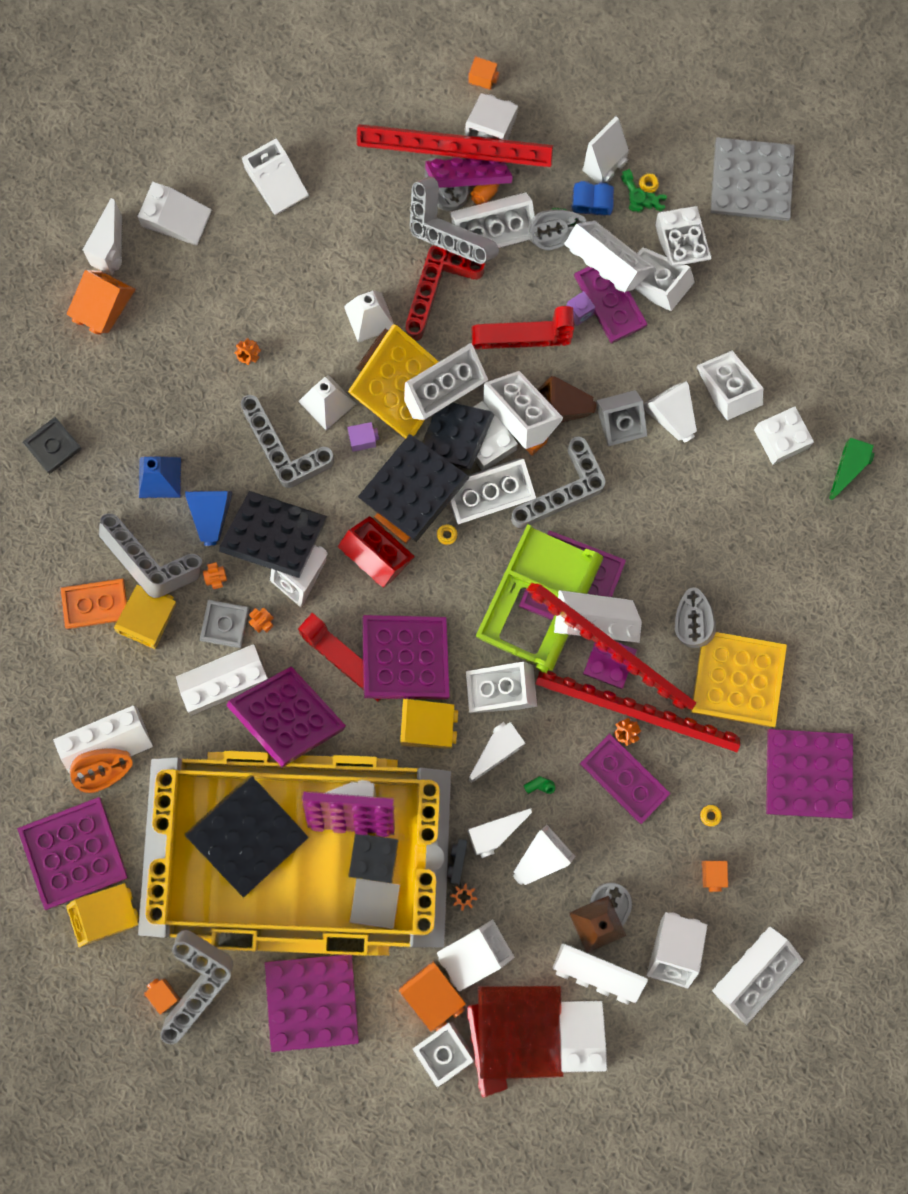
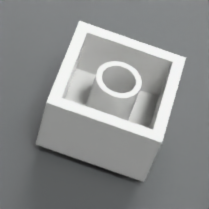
(784, 435)
(444, 1054)

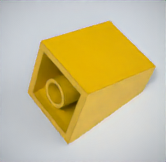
(145, 617)
(428, 724)
(102, 914)

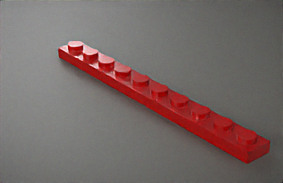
(455, 145)
(606, 643)
(642, 712)

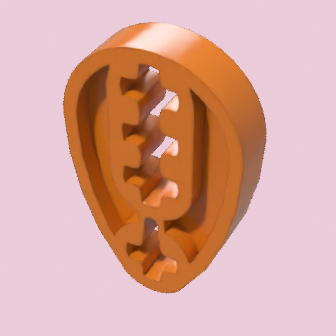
(100, 780)

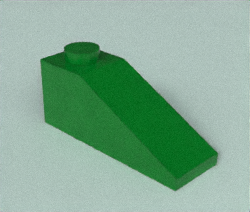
(854, 459)

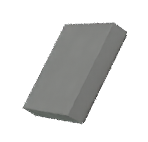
(224, 624)
(374, 903)

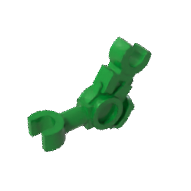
(639, 198)

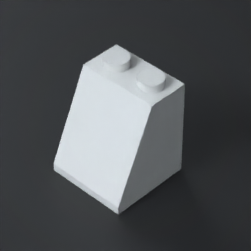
(491, 118)
(677, 950)
(475, 955)

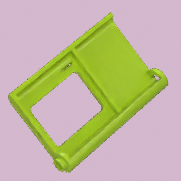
(553, 565)

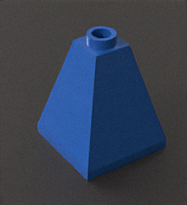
(160, 477)
(209, 513)

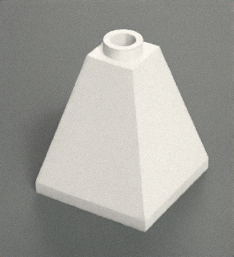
(368, 315)
(327, 402)
(674, 411)
(299, 588)
(543, 857)

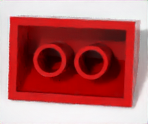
(375, 551)

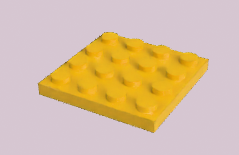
(384, 378)
(739, 679)

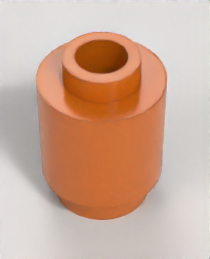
(483, 193)

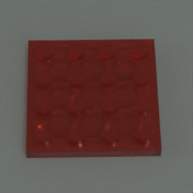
(519, 1032)

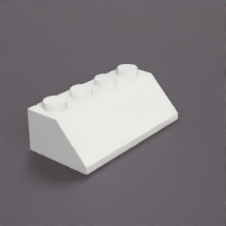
(501, 220)
(608, 255)
(444, 383)
(521, 408)
(492, 491)
(611, 615)
(221, 679)
(117, 731)
(597, 972)
(758, 975)

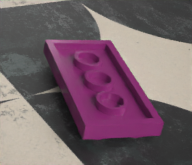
(468, 172)
(613, 308)
(625, 778)

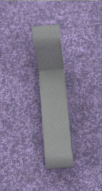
(443, 234)
(277, 449)
(565, 492)
(152, 578)
(177, 1022)

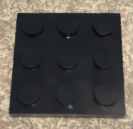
(458, 433)

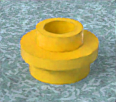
(649, 178)
(447, 528)
(717, 815)

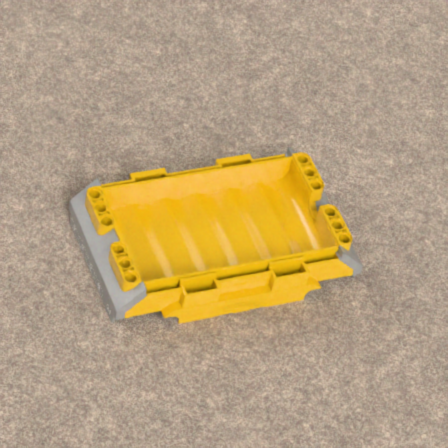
(311, 889)

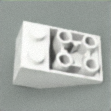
(274, 176)
(682, 236)

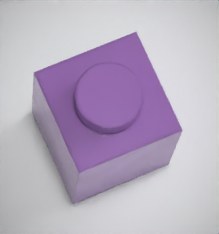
(582, 308)
(362, 436)

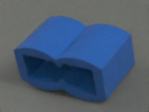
(592, 198)

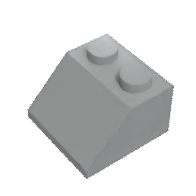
(622, 417)

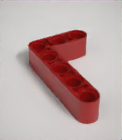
(431, 284)
(526, 334)
(315, 633)

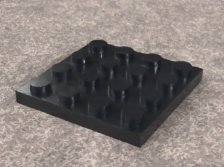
(413, 487)
(273, 534)
(246, 835)

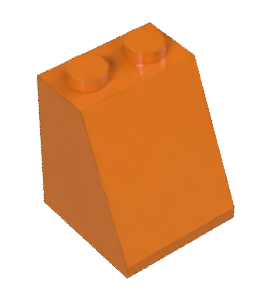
(99, 301)
(432, 997)

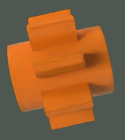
(247, 351)
(215, 575)
(261, 620)
(627, 731)
(467, 902)

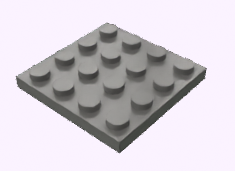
(752, 179)

